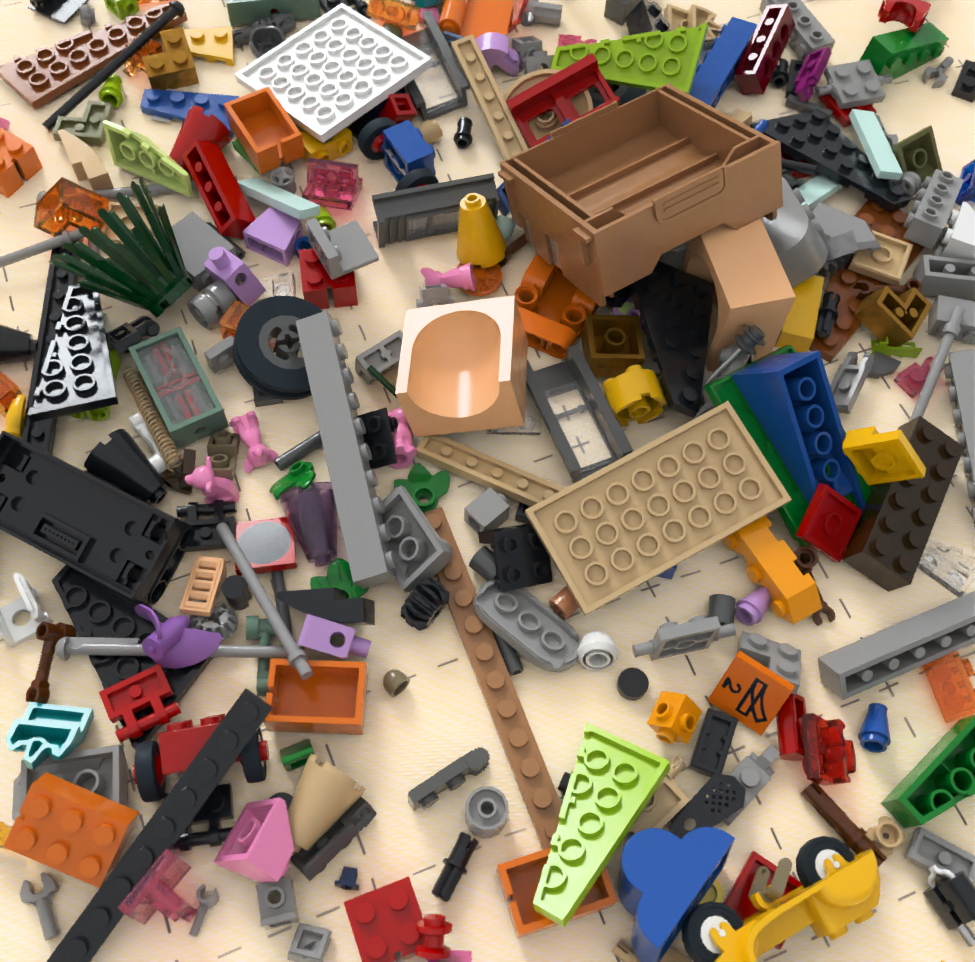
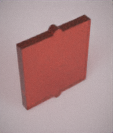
(517, 13)

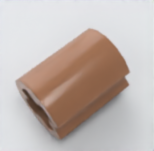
(563, 603)

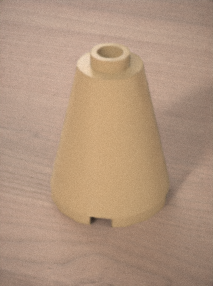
(319, 802)

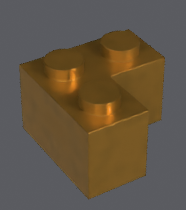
(174, 66)
(893, 315)

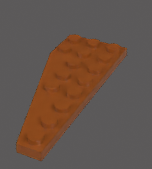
(843, 281)

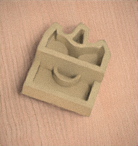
(692, 18)

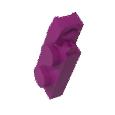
(811, 73)

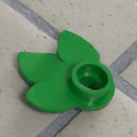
(300, 475)
(425, 486)
(339, 577)

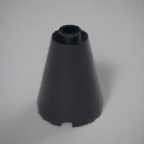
(16, 345)
(126, 468)

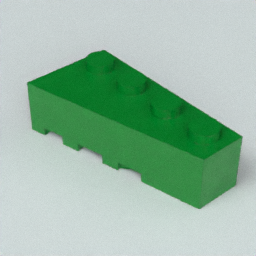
(903, 50)
(938, 780)

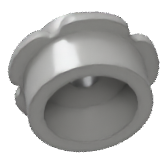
(87, 15)

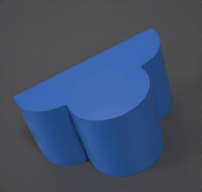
(665, 880)

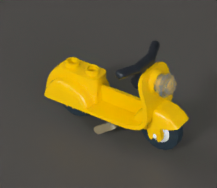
(832, 895)

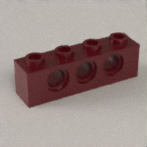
(764, 49)

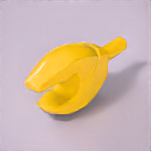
(16, 416)

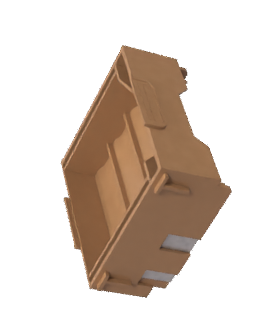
(637, 184)

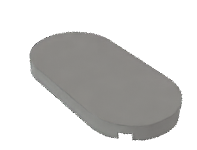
(528, 626)

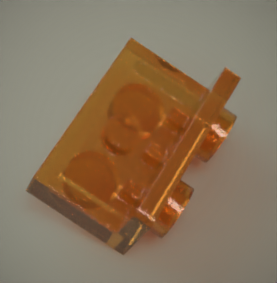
(952, 686)

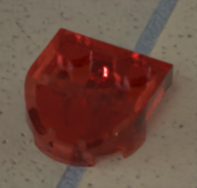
(827, 753)

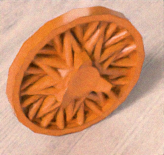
(487, 280)

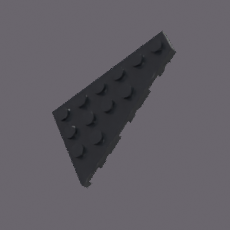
(823, 144)
(677, 327)
(109, 614)

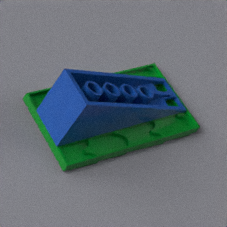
(795, 425)

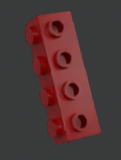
(218, 188)

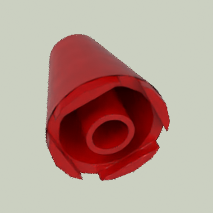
(199, 127)

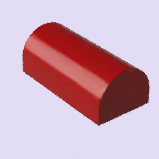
(788, 728)

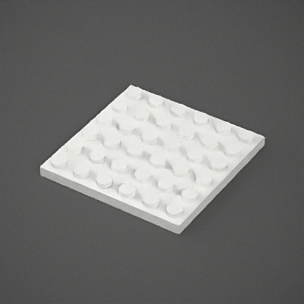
(335, 71)

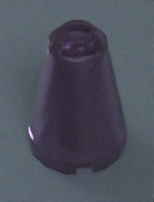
(313, 520)

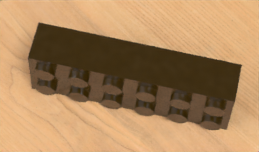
(903, 512)

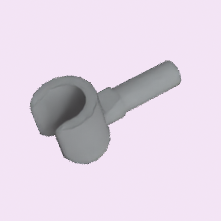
(203, 907)

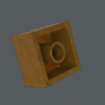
(612, 343)

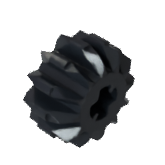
(424, 604)

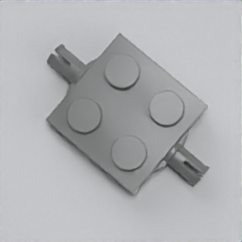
(854, 84)
(678, 639)

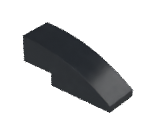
(331, 605)

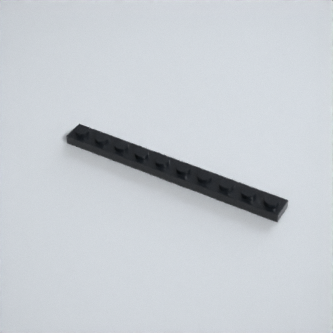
(58, 280)
(164, 828)

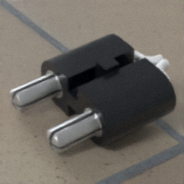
(953, 901)

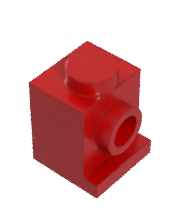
(399, 108)

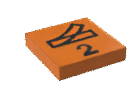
(750, 693)

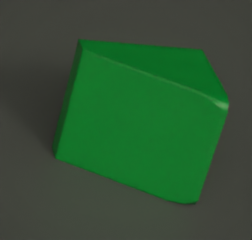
(296, 754)

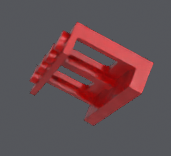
(556, 96)

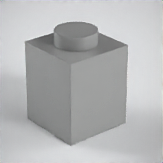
(487, 511)

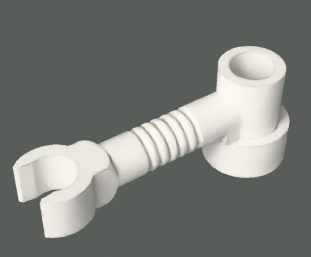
(140, 427)

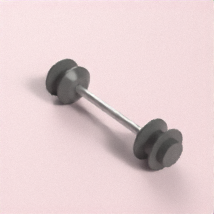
(746, 343)

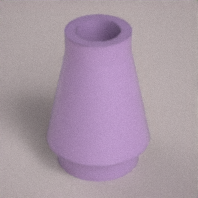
(753, 606)

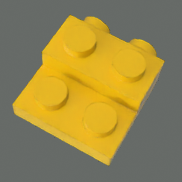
(882, 456)

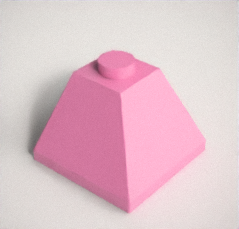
(259, 842)

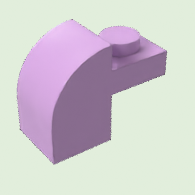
(496, 52)

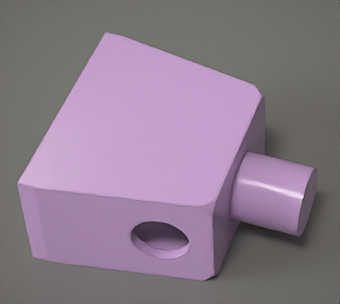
(274, 235)
(225, 267)
(318, 634)

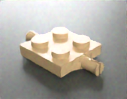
(664, 803)

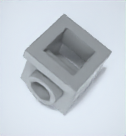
(283, 912)

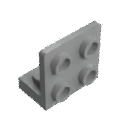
(341, 248)

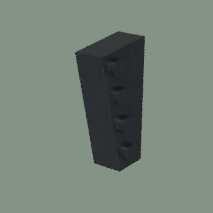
(646, 18)

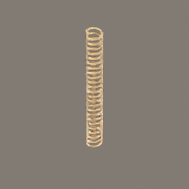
(157, 417)

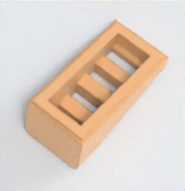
(204, 569)

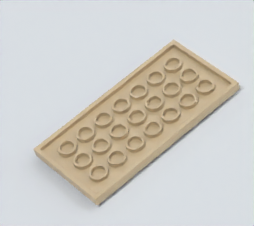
(656, 507)

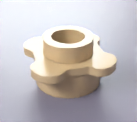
(895, 835)

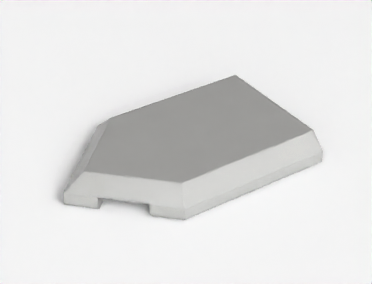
(838, 222)

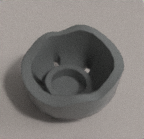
(265, 36)

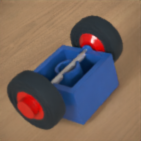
(404, 150)

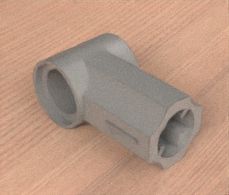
(541, 13)

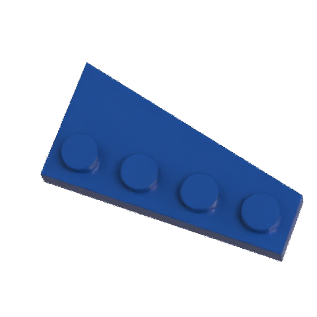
(177, 104)

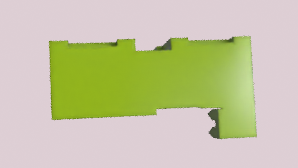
(898, 351)

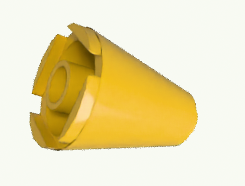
(478, 233)

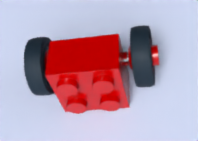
(179, 748)

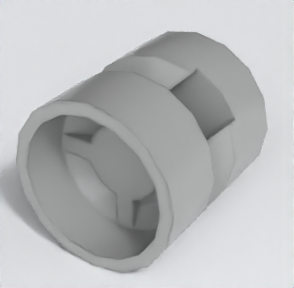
(210, 306)
(486, 812)

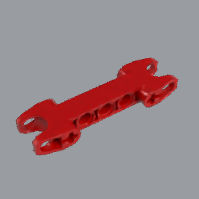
(908, 12)

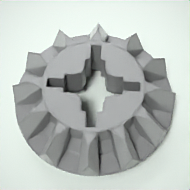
(227, 621)

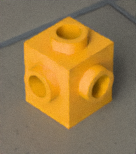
(674, 717)

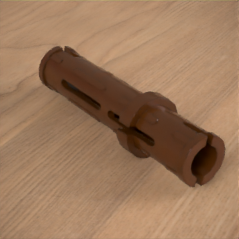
(840, 822)

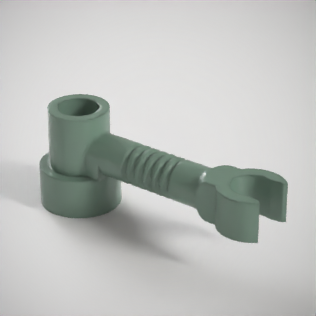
(262, 631)

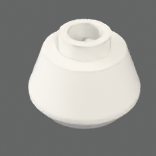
(597, 651)

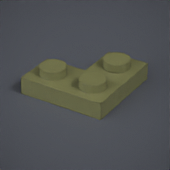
(90, 126)

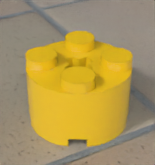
(635, 395)

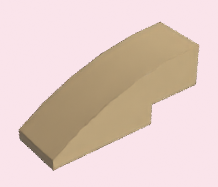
(85, 162)

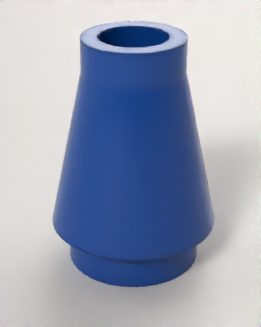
(875, 729)

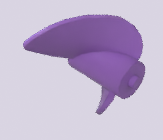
(176, 644)

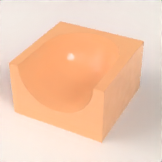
(747, 282)
(463, 367)

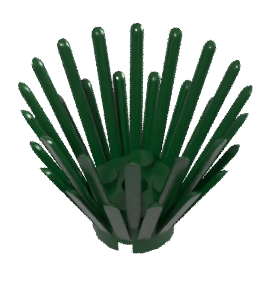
(138, 268)

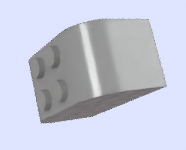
(796, 237)

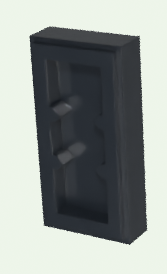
(713, 743)

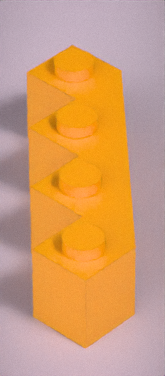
(773, 567)

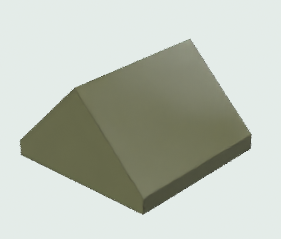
(918, 153)

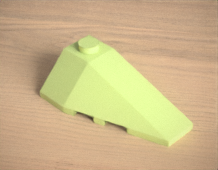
(143, 157)

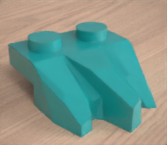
(48, 731)

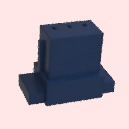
(348, 879)

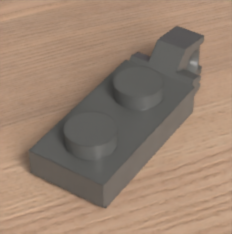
(334, 840)

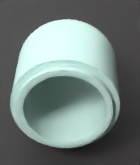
(506, 226)

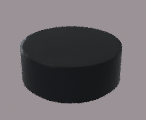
(632, 684)

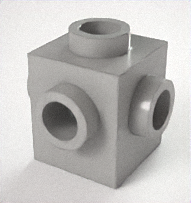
(539, 58)
(432, 294)

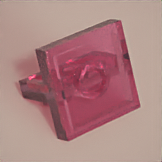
(332, 183)
(157, 892)

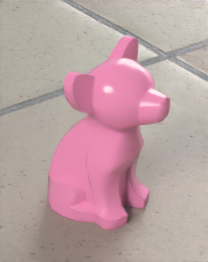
(458, 277)
(250, 435)
(402, 440)
(211, 486)

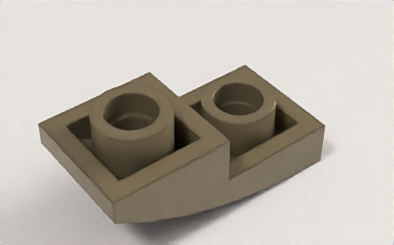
(224, 451)

